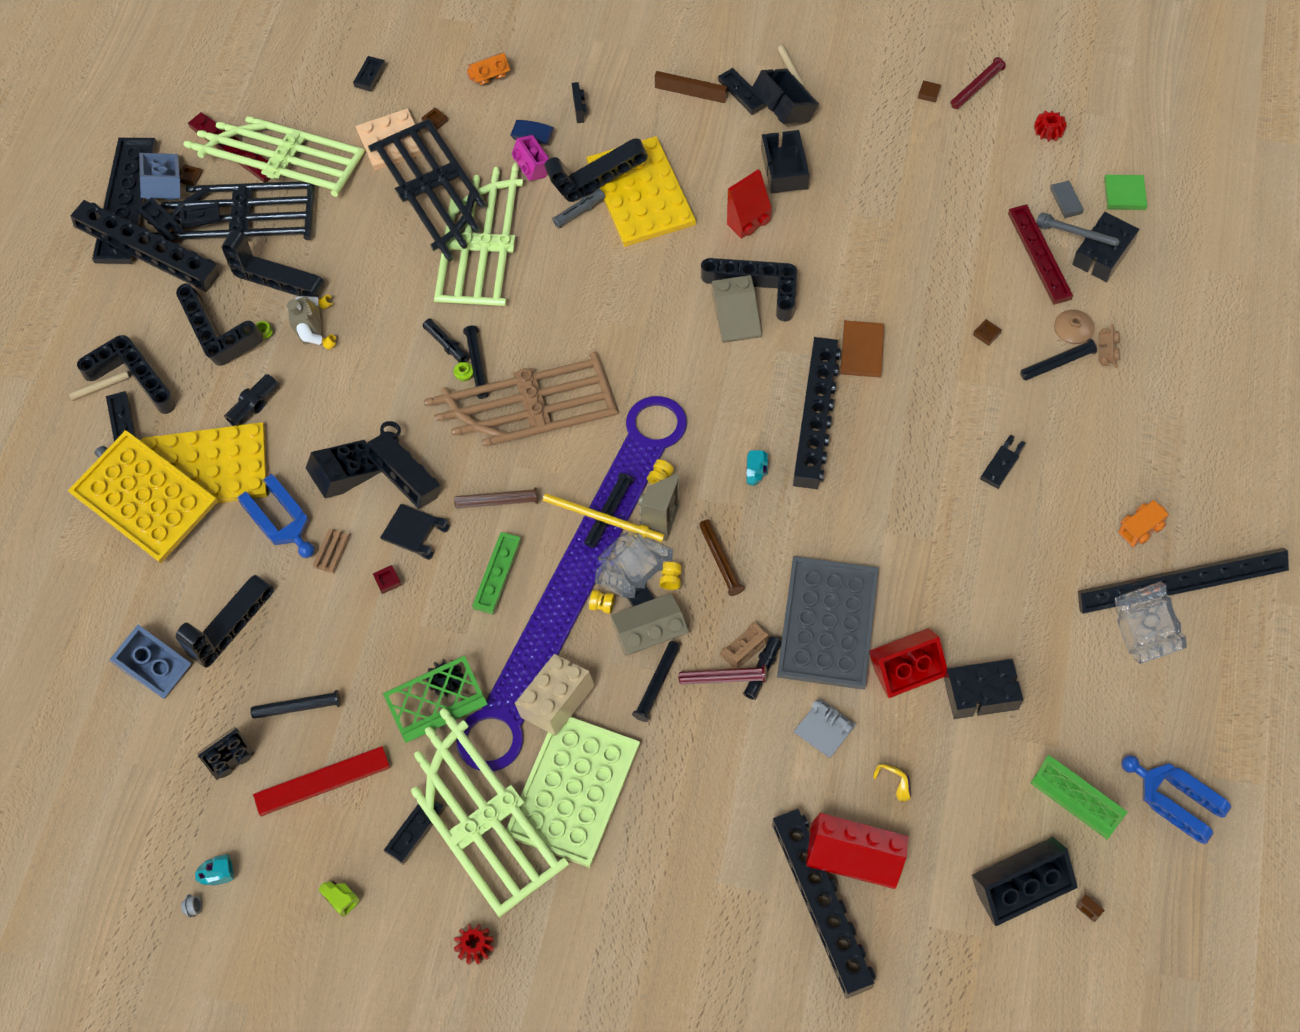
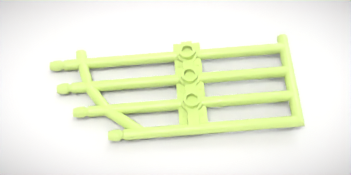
(283, 154)
(483, 243)
(487, 816)

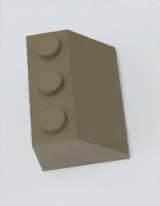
(660, 505)
(649, 624)

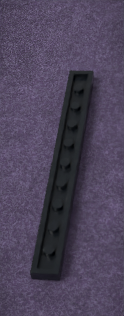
(1189, 578)

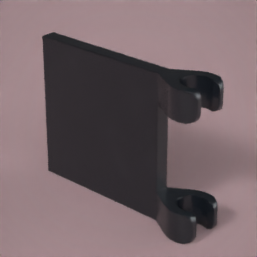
(410, 529)

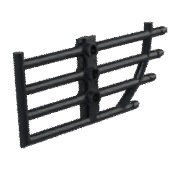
(427, 182)
(240, 209)

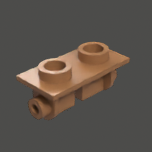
(1111, 352)

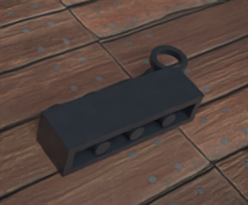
(401, 467)

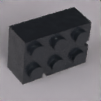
(785, 96)
(786, 164)
(1106, 256)
(986, 684)

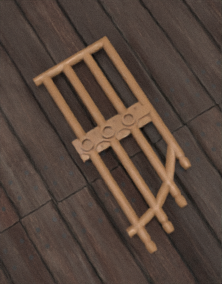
(532, 401)

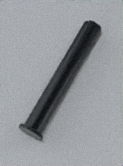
(475, 355)
(1059, 360)
(609, 508)
(656, 682)
(296, 705)

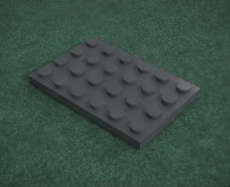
(828, 623)

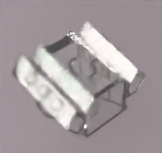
(631, 563)
(1149, 623)

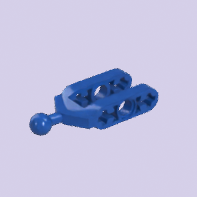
(291, 532)
(1170, 810)

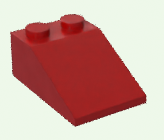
(748, 205)

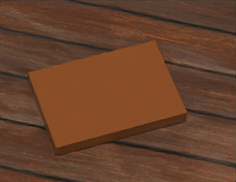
(862, 348)

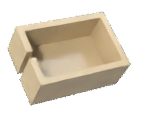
(554, 694)

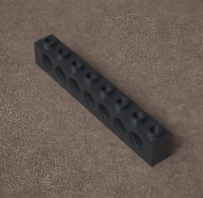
(145, 245)
(805, 475)
(850, 983)

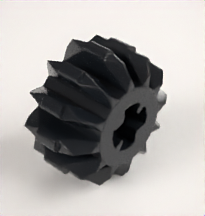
(438, 679)

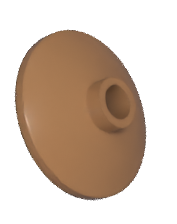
(1071, 332)

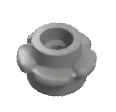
(191, 905)

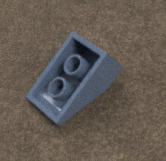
(159, 176)
(149, 661)

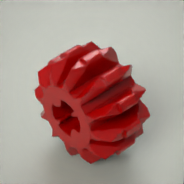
(1050, 125)
(482, 945)

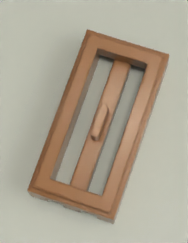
(330, 534)

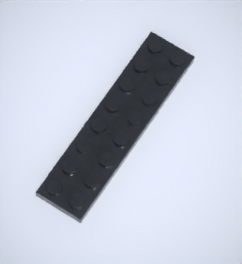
(124, 193)

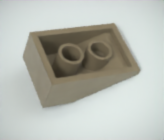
(736, 309)

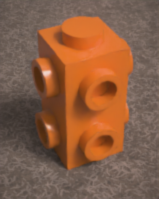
(489, 67)
(1143, 523)

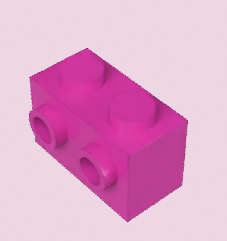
(530, 157)

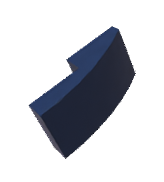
(526, 128)

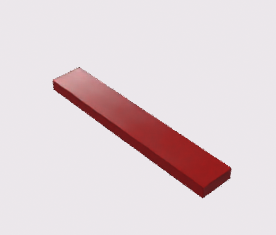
(321, 781)

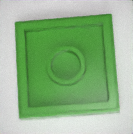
(1125, 192)

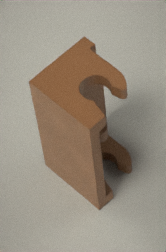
(745, 646)

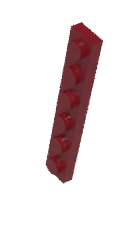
(204, 123)
(1040, 254)

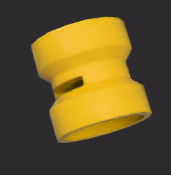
(661, 470)
(670, 576)
(601, 601)

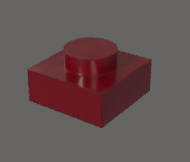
(387, 579)

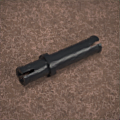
(450, 346)
(766, 658)

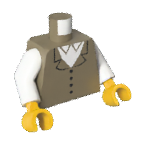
(306, 321)

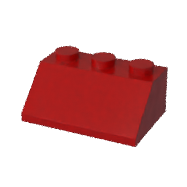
(909, 662)

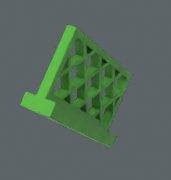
(435, 720)
(1078, 797)

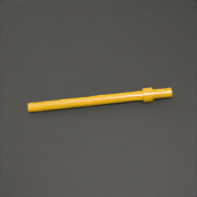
(642, 529)

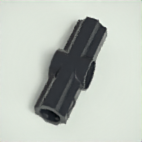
(252, 400)

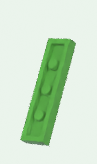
(496, 573)

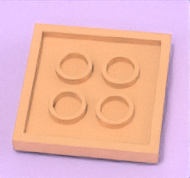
(383, 127)

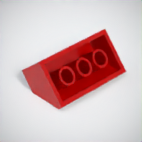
(856, 850)

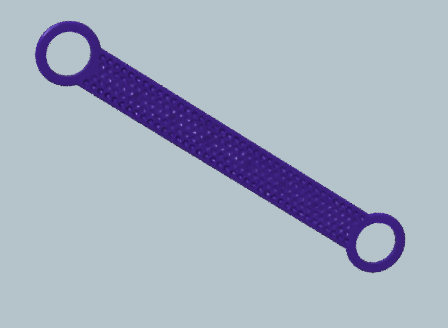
(571, 582)

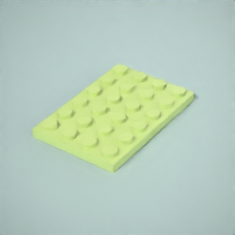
(575, 789)

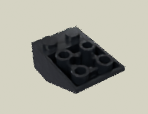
(340, 468)
(225, 753)

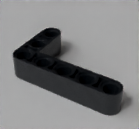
(597, 173)
(266, 272)
(763, 275)
(216, 347)
(122, 351)
(208, 645)

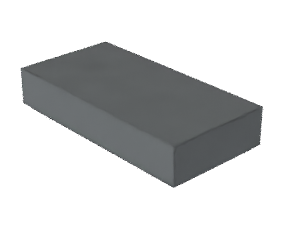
(1066, 199)

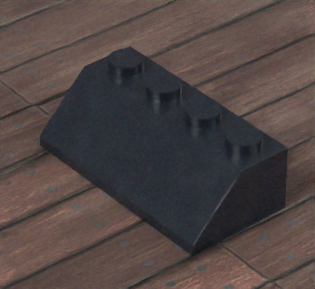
(1025, 881)

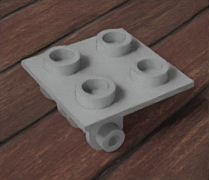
(824, 728)

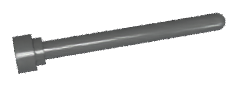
(1047, 221)

